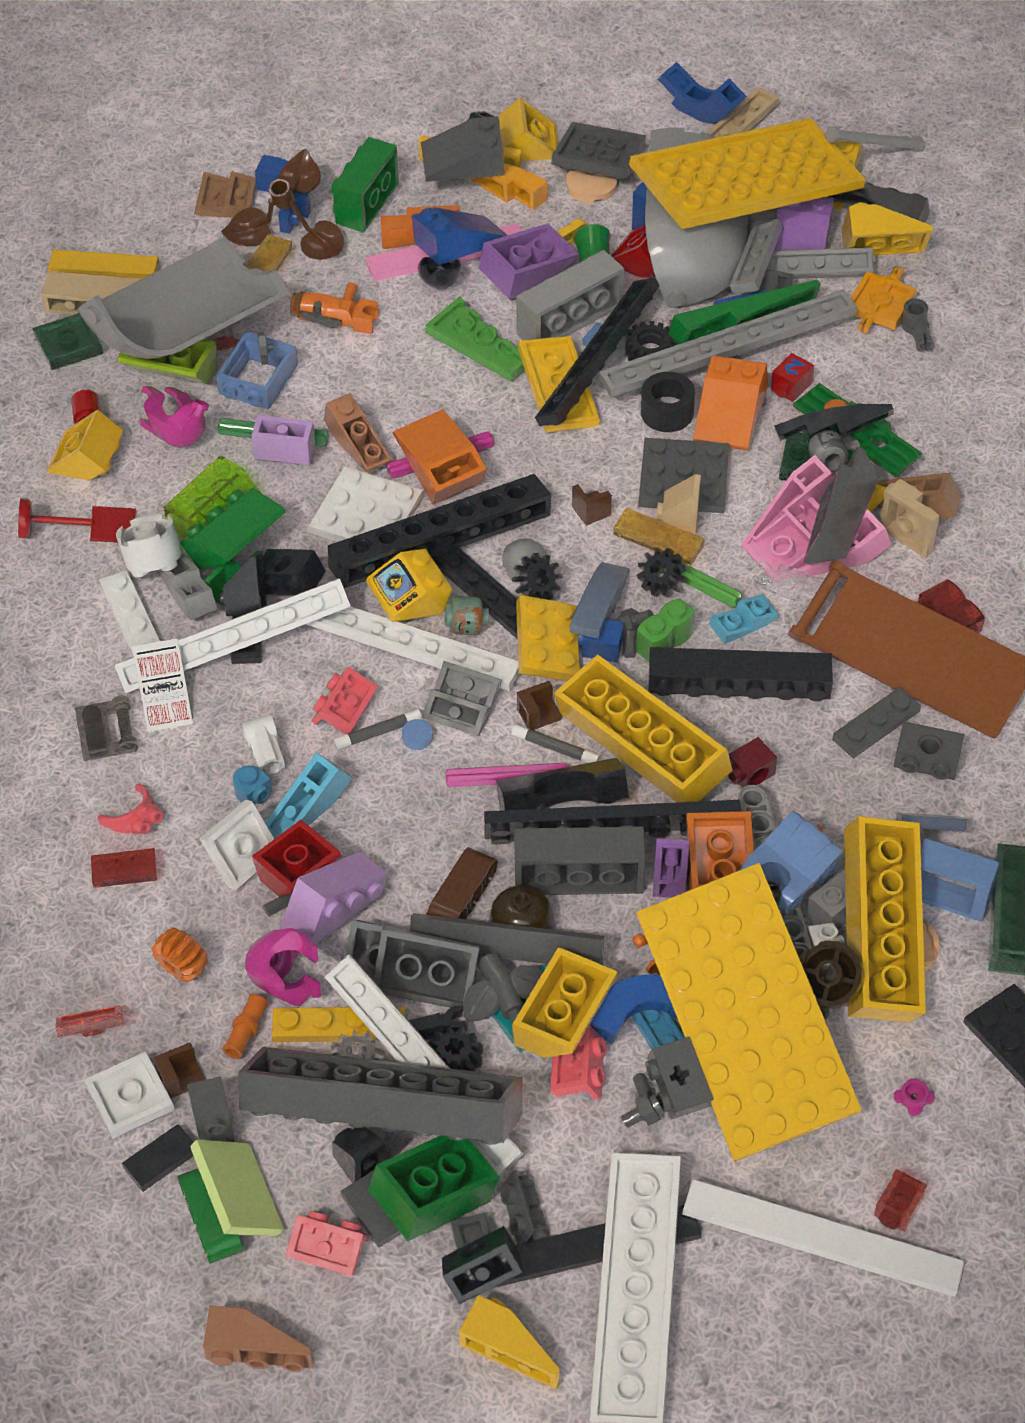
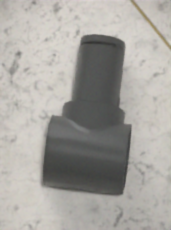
(916, 324)

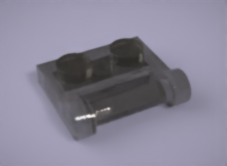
(95, 729)

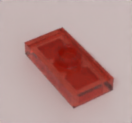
(124, 867)
(89, 1022)

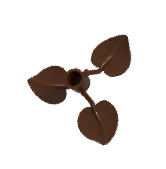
(301, 176)

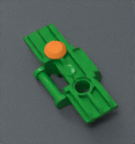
(893, 457)

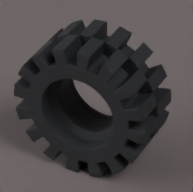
(647, 334)

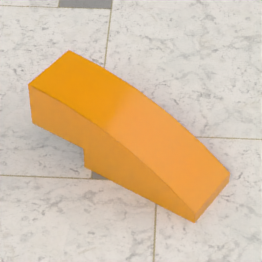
(516, 184)

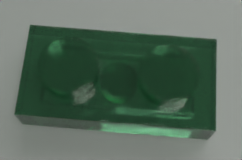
(794, 454)

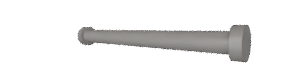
(834, 135)

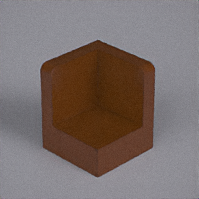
(592, 506)
(537, 706)
(177, 1069)

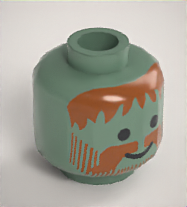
(466, 615)

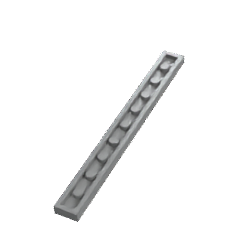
(729, 342)

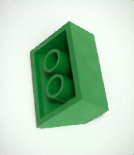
(230, 527)

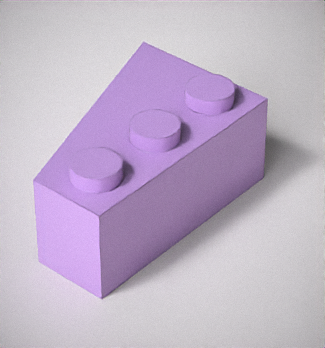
(333, 895)

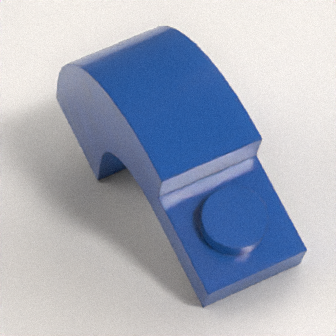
(697, 101)
(265, 174)
(627, 999)

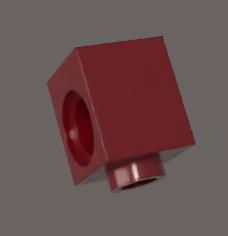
(752, 763)

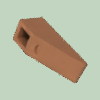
(355, 433)
(245, 1338)

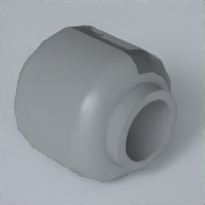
(829, 449)

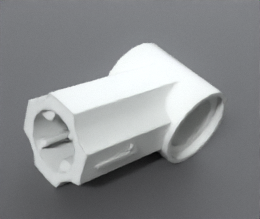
(262, 740)

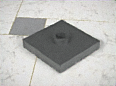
(369, 1211)

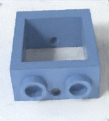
(282, 357)
(960, 867)

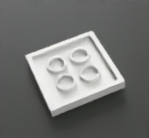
(362, 503)

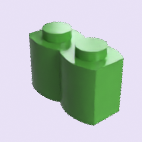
(667, 629)

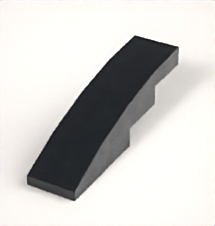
(844, 418)

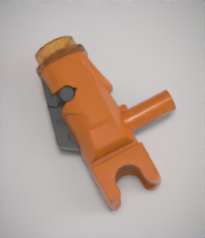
(336, 311)

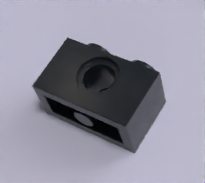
(291, 571)
(481, 1265)

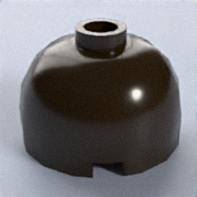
(522, 907)
(833, 973)

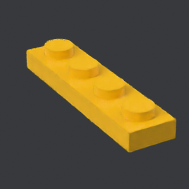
(317, 1024)

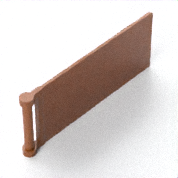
(915, 651)

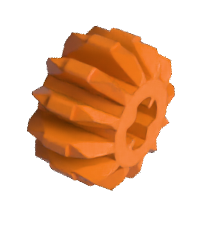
(179, 954)

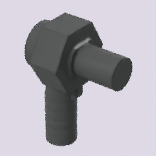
(631, 620)
(647, 1104)

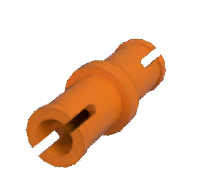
(245, 1026)

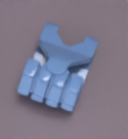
(796, 859)

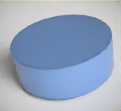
(417, 734)

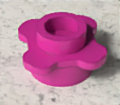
(914, 1087)

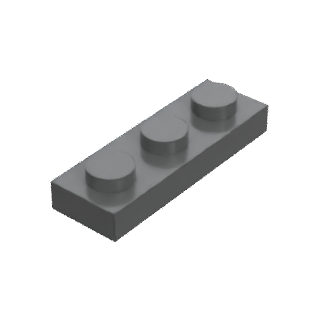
(876, 722)

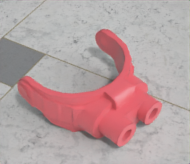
(137, 820)

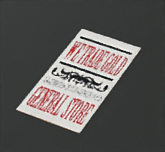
(162, 685)

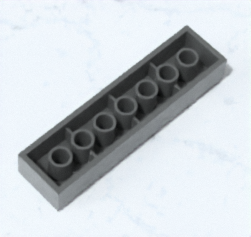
(381, 1094)

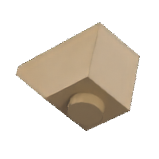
(681, 504)

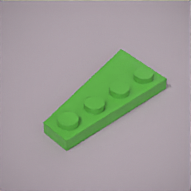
(469, 335)

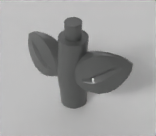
(499, 990)

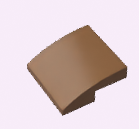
(223, 195)

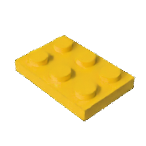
(545, 638)

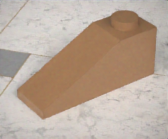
(938, 492)

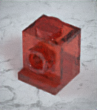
(909, 1193)

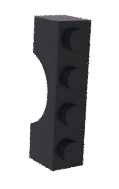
(593, 782)

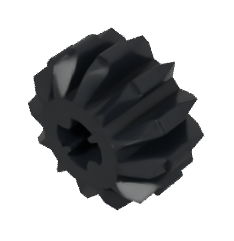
(545, 573)
(671, 577)
(459, 1043)

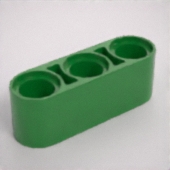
(214, 1241)

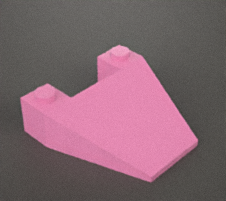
(788, 522)

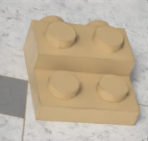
(908, 518)

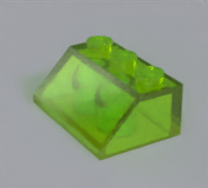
(205, 493)

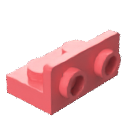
(345, 700)
(582, 1068)
(326, 1243)

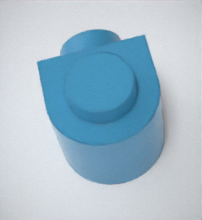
(251, 784)

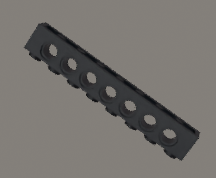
(441, 528)

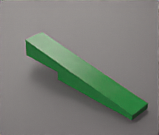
(717, 317)

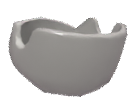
(516, 550)

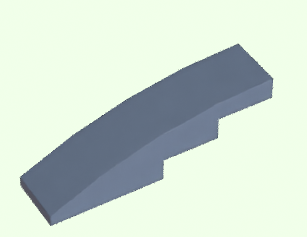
(599, 600)

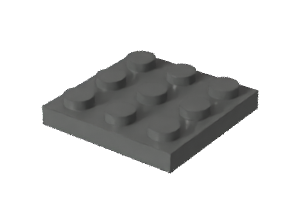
(597, 150)
(673, 461)

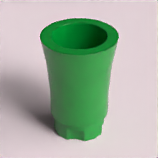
(592, 240)

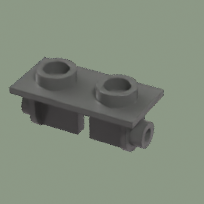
(519, 1196)

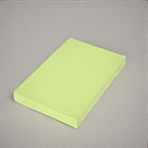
(236, 1188)

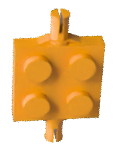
(881, 299)

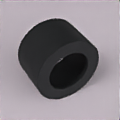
(667, 416)

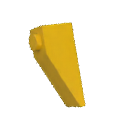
(500, 1336)

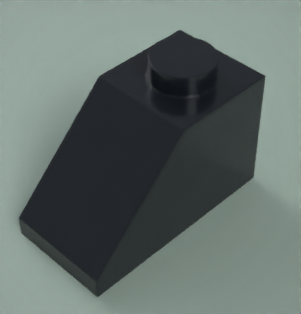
(246, 588)
(358, 1152)

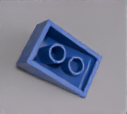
(452, 234)

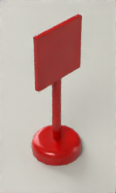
(103, 524)

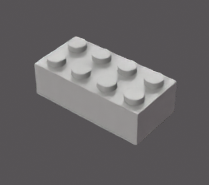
(570, 298)

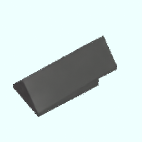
(842, 509)
(414, 963)

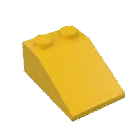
(884, 230)

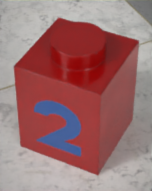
(792, 377)

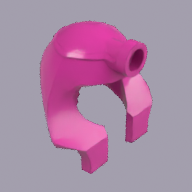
(178, 429)
(272, 959)

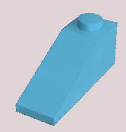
(309, 795)

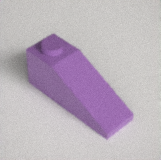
(670, 867)

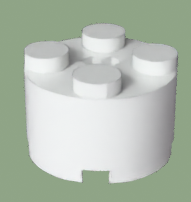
(149, 544)

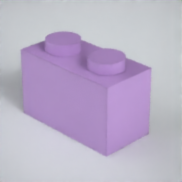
(283, 440)

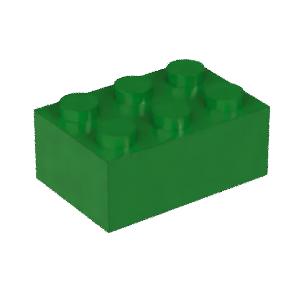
(365, 184)
(432, 1184)

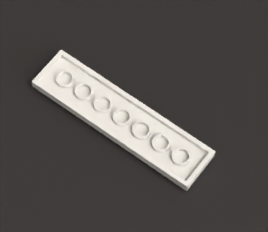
(636, 1290)

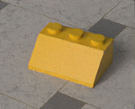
(562, 1004)

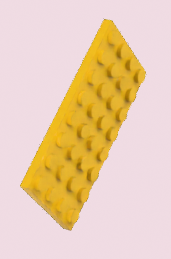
(746, 172)
(748, 1012)

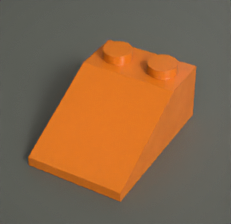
(731, 401)
(717, 845)

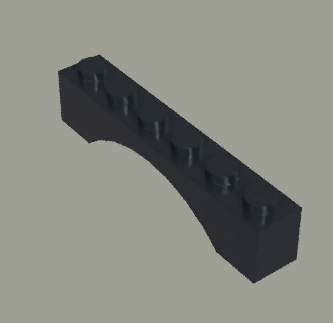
(908, 204)

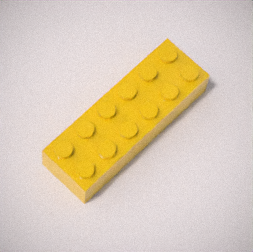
(643, 731)
(885, 917)

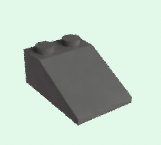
(465, 151)

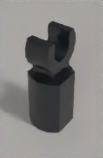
(435, 1022)

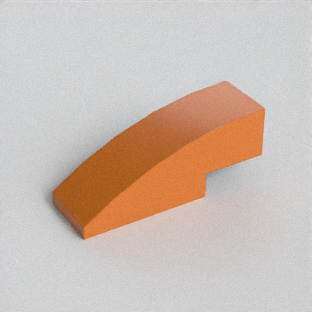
(398, 229)

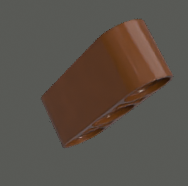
(463, 885)

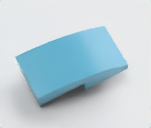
(746, 618)

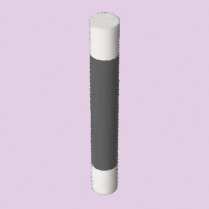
(375, 730)
(554, 744)

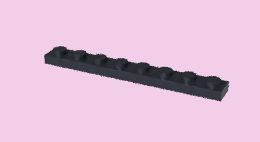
(597, 352)

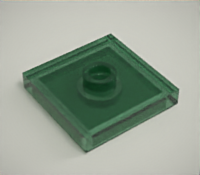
(67, 341)

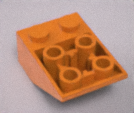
(440, 456)

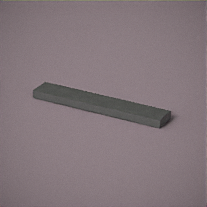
(509, 940)

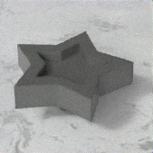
(263, 347)

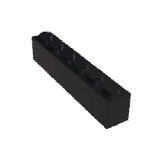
(740, 673)

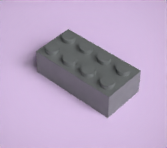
(581, 860)

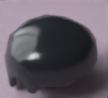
(438, 275)

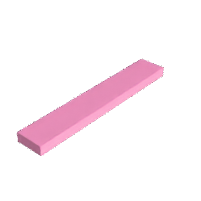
(407, 260)

